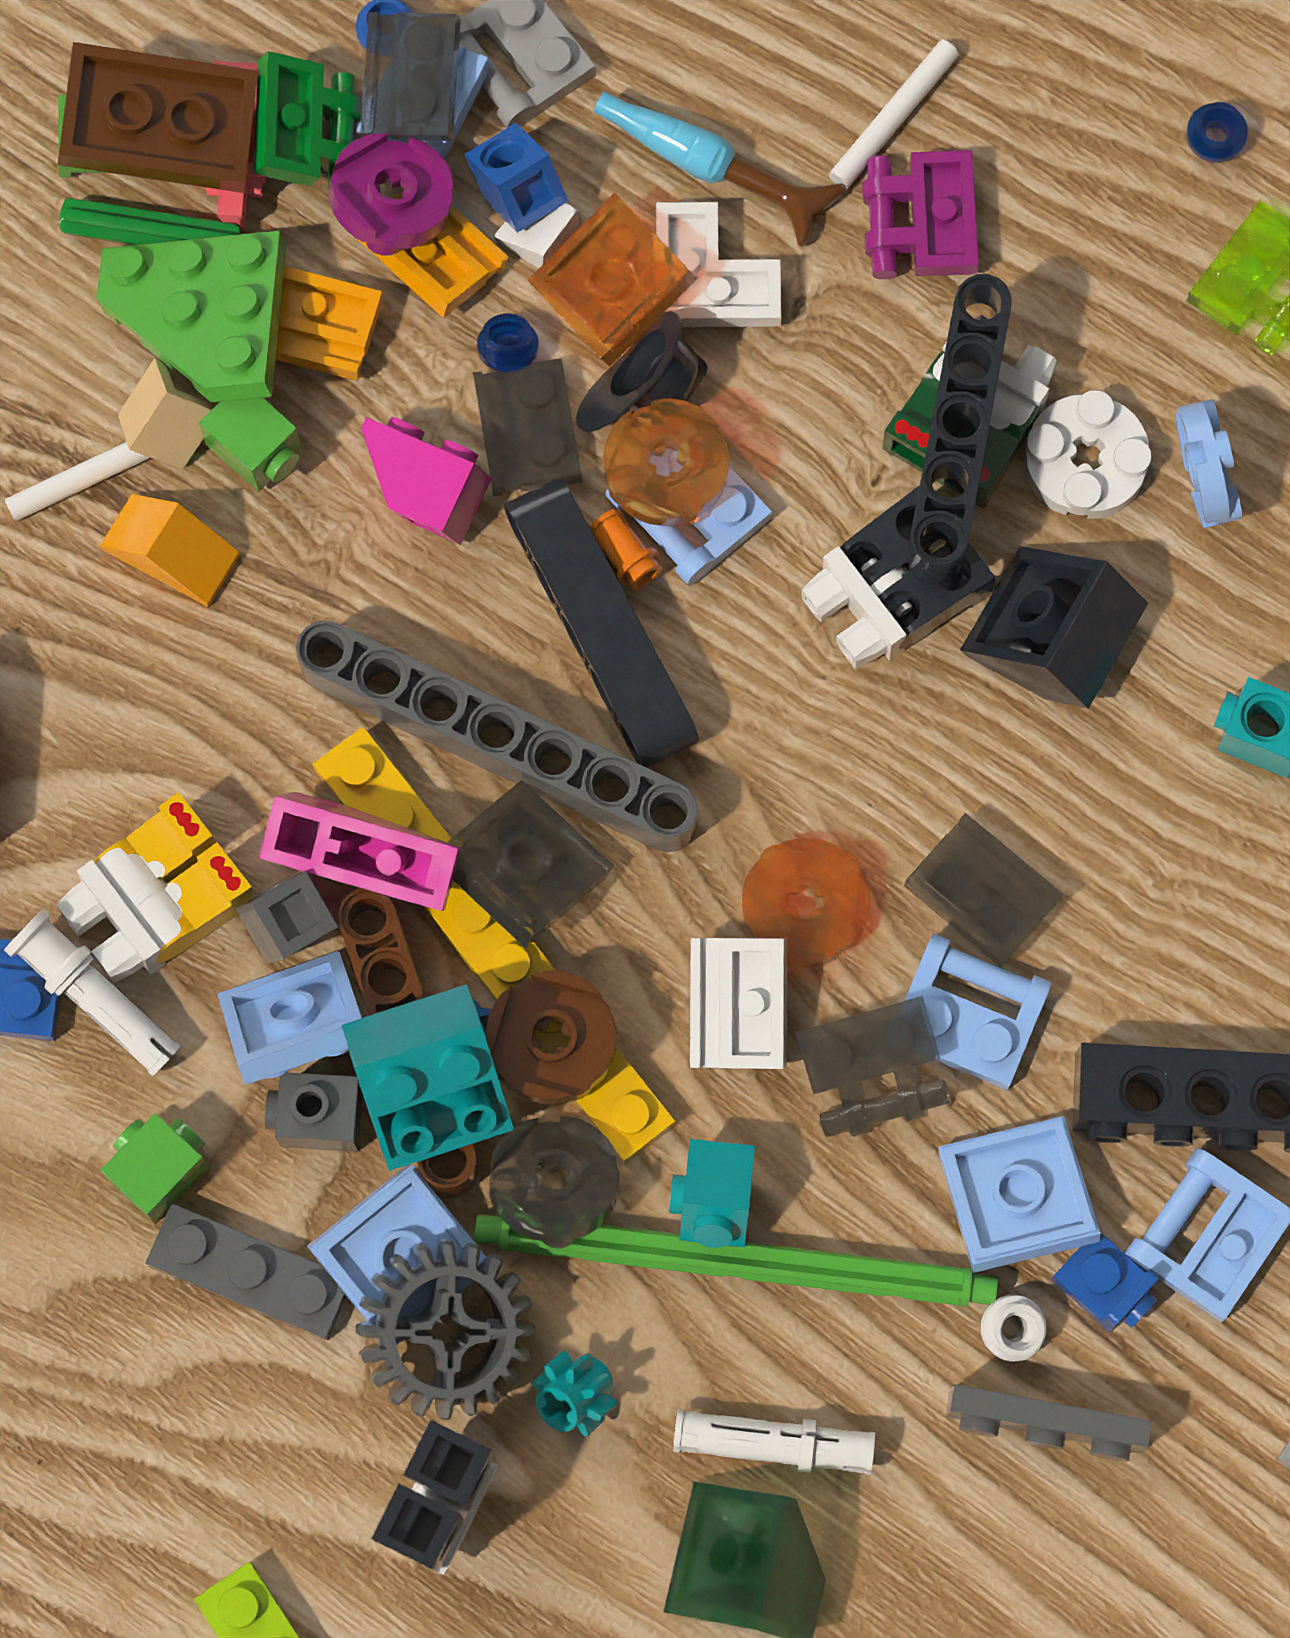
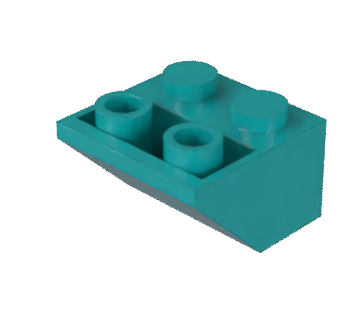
(427, 1077)

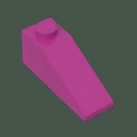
(359, 849)

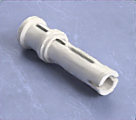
(70, 971)

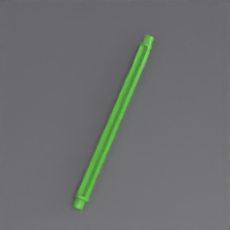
(757, 1263)

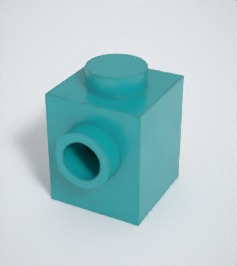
(714, 1193)

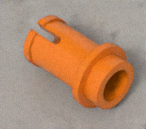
(625, 550)

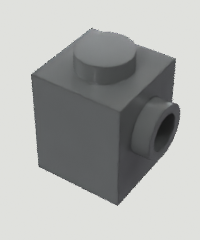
(315, 1112)

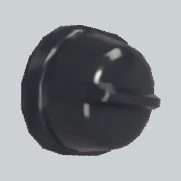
(650, 370)

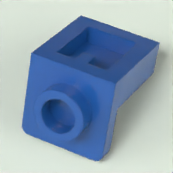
(1107, 1284)

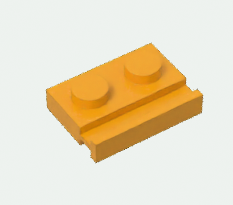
(449, 265)
(326, 323)

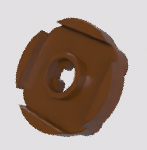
(568, 1071)

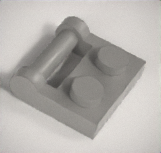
(536, 48)

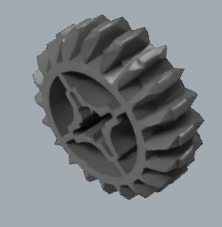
(445, 1357)

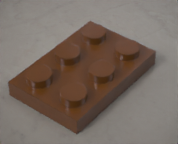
(157, 117)

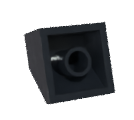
(1056, 625)

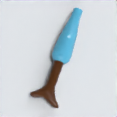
(714, 159)

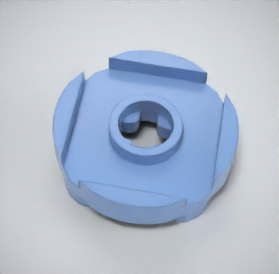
(1207, 457)

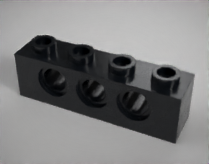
(1237, 1076)

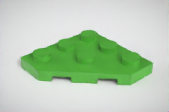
(202, 307)

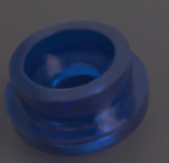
(1222, 117)
(507, 343)

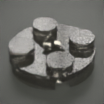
(548, 1213)

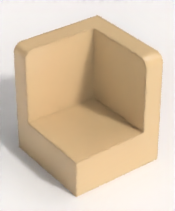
(164, 415)

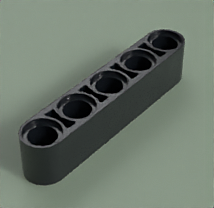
(959, 400)
(601, 623)

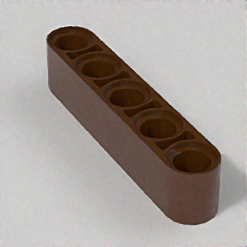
(390, 951)

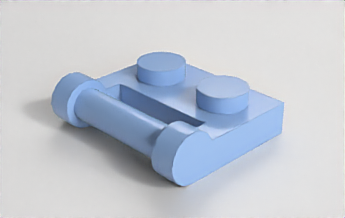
(725, 525)
(970, 1034)
(1228, 1247)

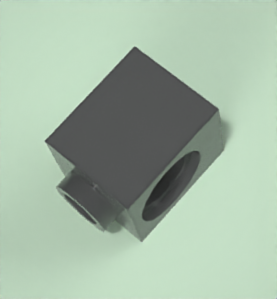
(286, 917)

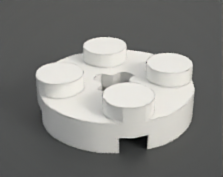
(1091, 421)

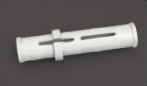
(774, 1442)

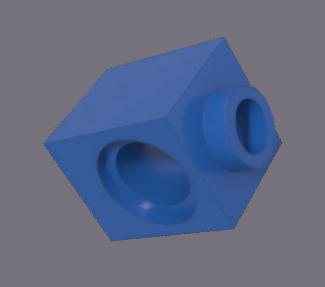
(516, 177)

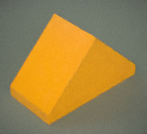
(171, 547)

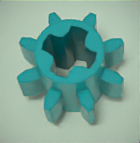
(574, 1393)

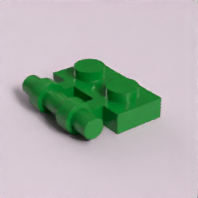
(290, 118)

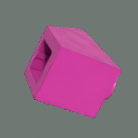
(423, 482)

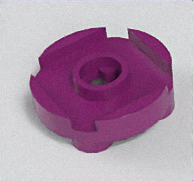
(385, 222)

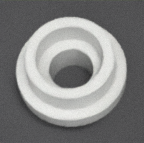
(1032, 1329)

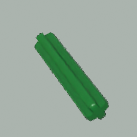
(135, 225)

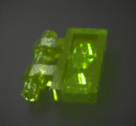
(1243, 276)

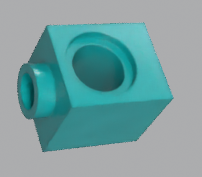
(1239, 740)

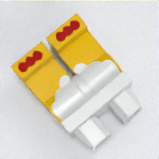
(158, 891)

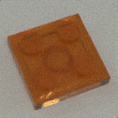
(612, 279)

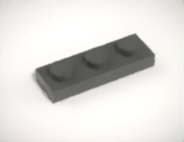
(247, 1272)
(1048, 1423)

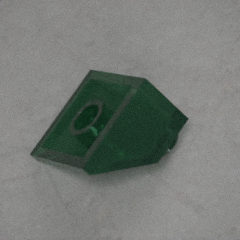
(746, 1564)

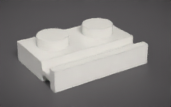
(738, 1003)

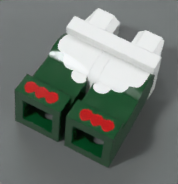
(1017, 404)

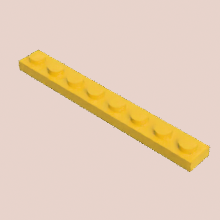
(369, 782)

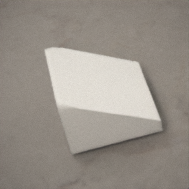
(542, 237)

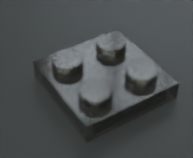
(526, 864)

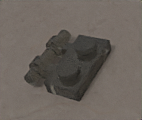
(866, 1047)

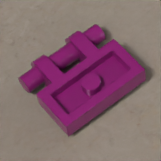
(942, 214)

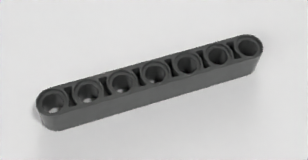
(478, 711)

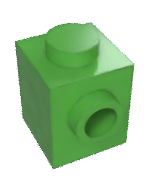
(252, 440)
(155, 1164)

